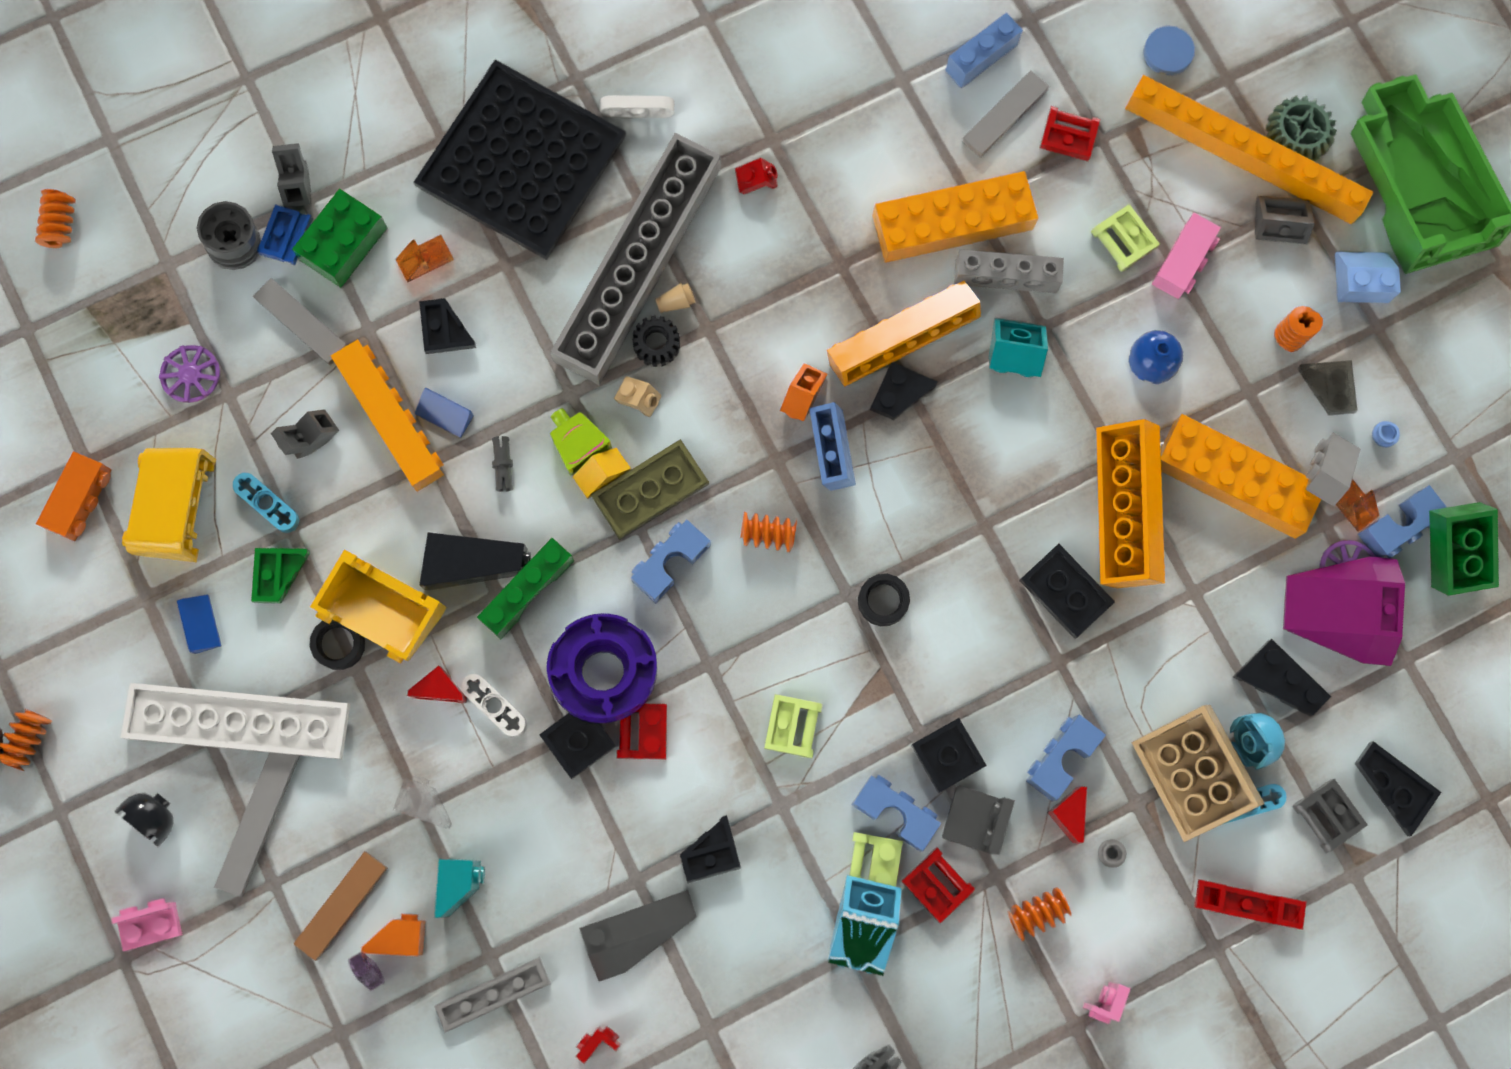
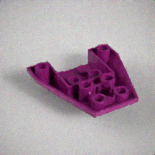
(1349, 608)

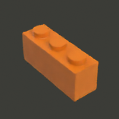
(74, 496)

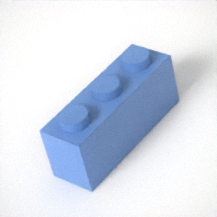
(983, 50)
(832, 446)

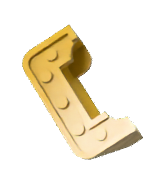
(167, 503)
(377, 606)

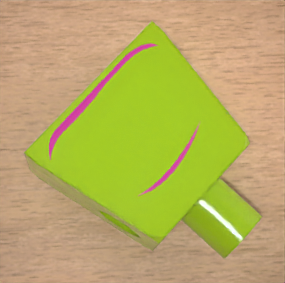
(577, 439)

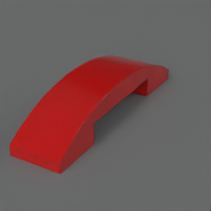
(1250, 904)

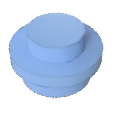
(1386, 434)

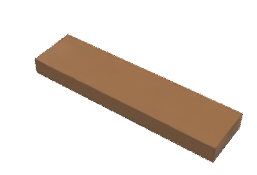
(340, 906)

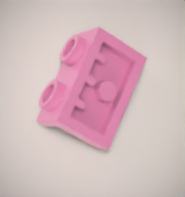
(148, 925)
(1113, 1002)

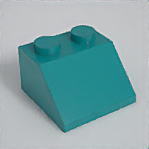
(1018, 348)
(456, 884)

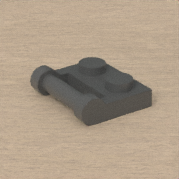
(1337, 810)

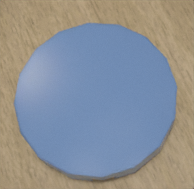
(1169, 50)

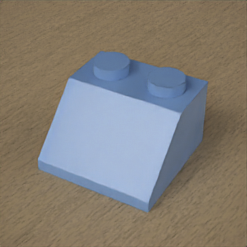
(1366, 277)

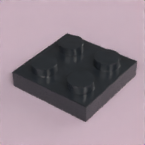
(577, 743)
(948, 755)

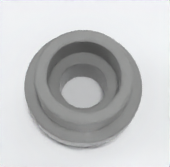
(1120, 853)

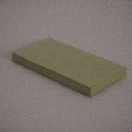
(650, 489)

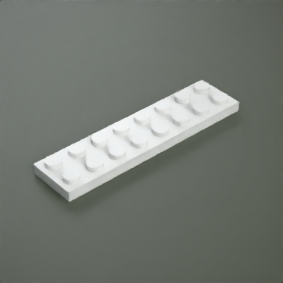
(235, 721)

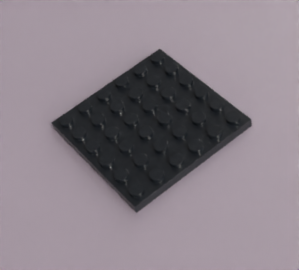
(520, 159)

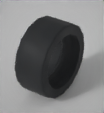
(898, 585)
(335, 664)

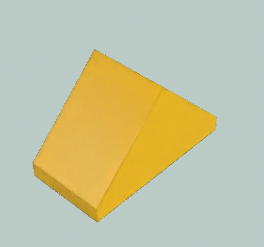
(600, 471)

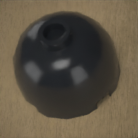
(148, 815)

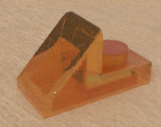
(423, 258)
(1358, 506)

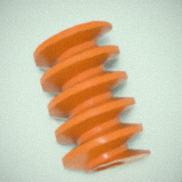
(53, 218)
(1298, 328)
(768, 532)
(22, 738)
(1039, 913)

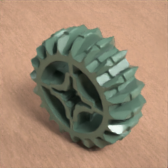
(1315, 128)

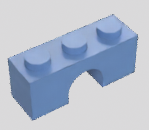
(1386, 536)
(685, 542)
(1048, 774)
(918, 824)

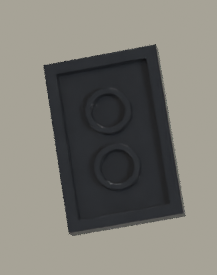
(1067, 591)

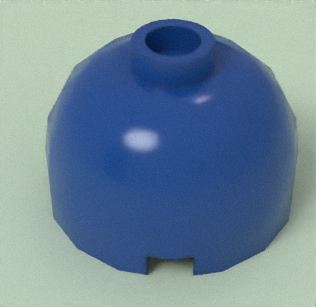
(1156, 356)

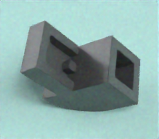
(293, 175)
(306, 435)

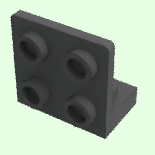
(978, 820)

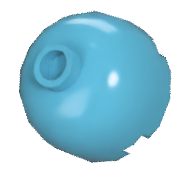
(1257, 740)

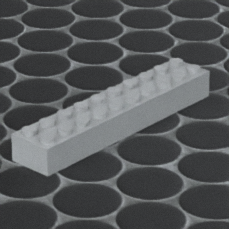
(636, 259)

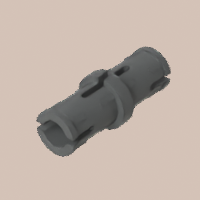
(502, 464)

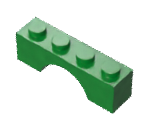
(538, 573)

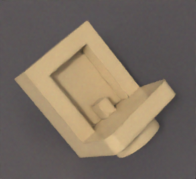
(638, 395)

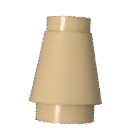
(676, 298)

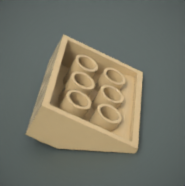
(1197, 772)

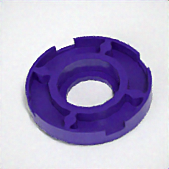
(606, 635)

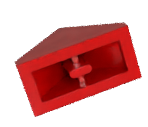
(437, 687)
(1070, 814)

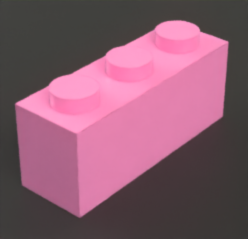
(1187, 256)

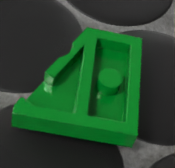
(275, 572)

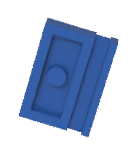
(282, 234)

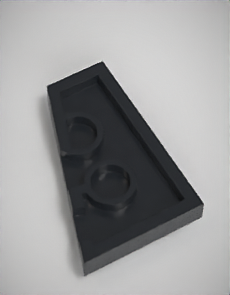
(1280, 676)
(1397, 786)

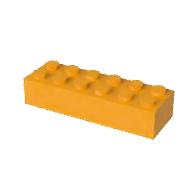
(955, 216)
(1238, 476)
(1130, 504)

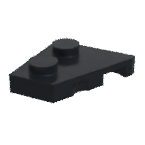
(442, 328)
(900, 390)
(711, 854)

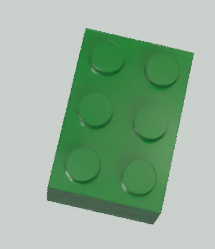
(340, 238)
(1464, 548)

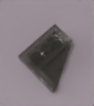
(1332, 385)

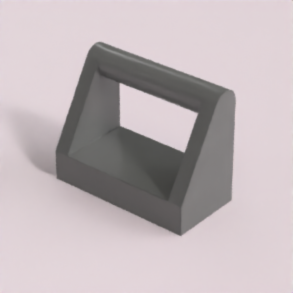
(1283, 227)

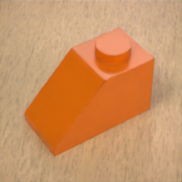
(803, 392)
(399, 937)

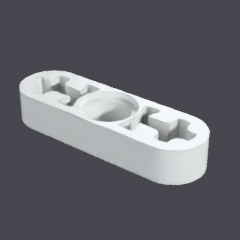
(637, 106)
(484, 686)

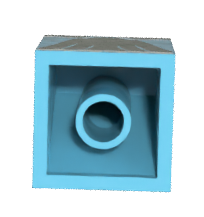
(865, 925)

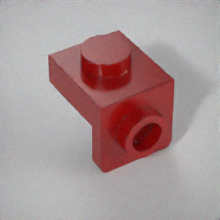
(756, 175)
(589, 1043)

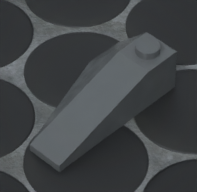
(627, 938)

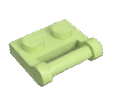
(1131, 232)
(784, 722)
(884, 858)

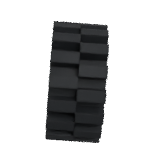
(656, 326)

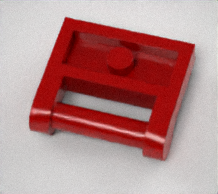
(1067, 139)
(651, 734)
(931, 891)

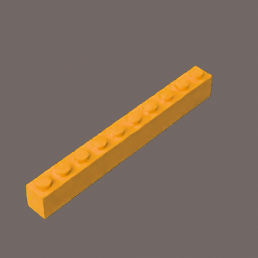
(1249, 150)

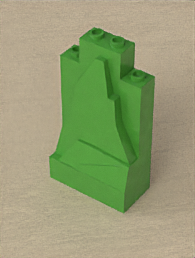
(1430, 175)

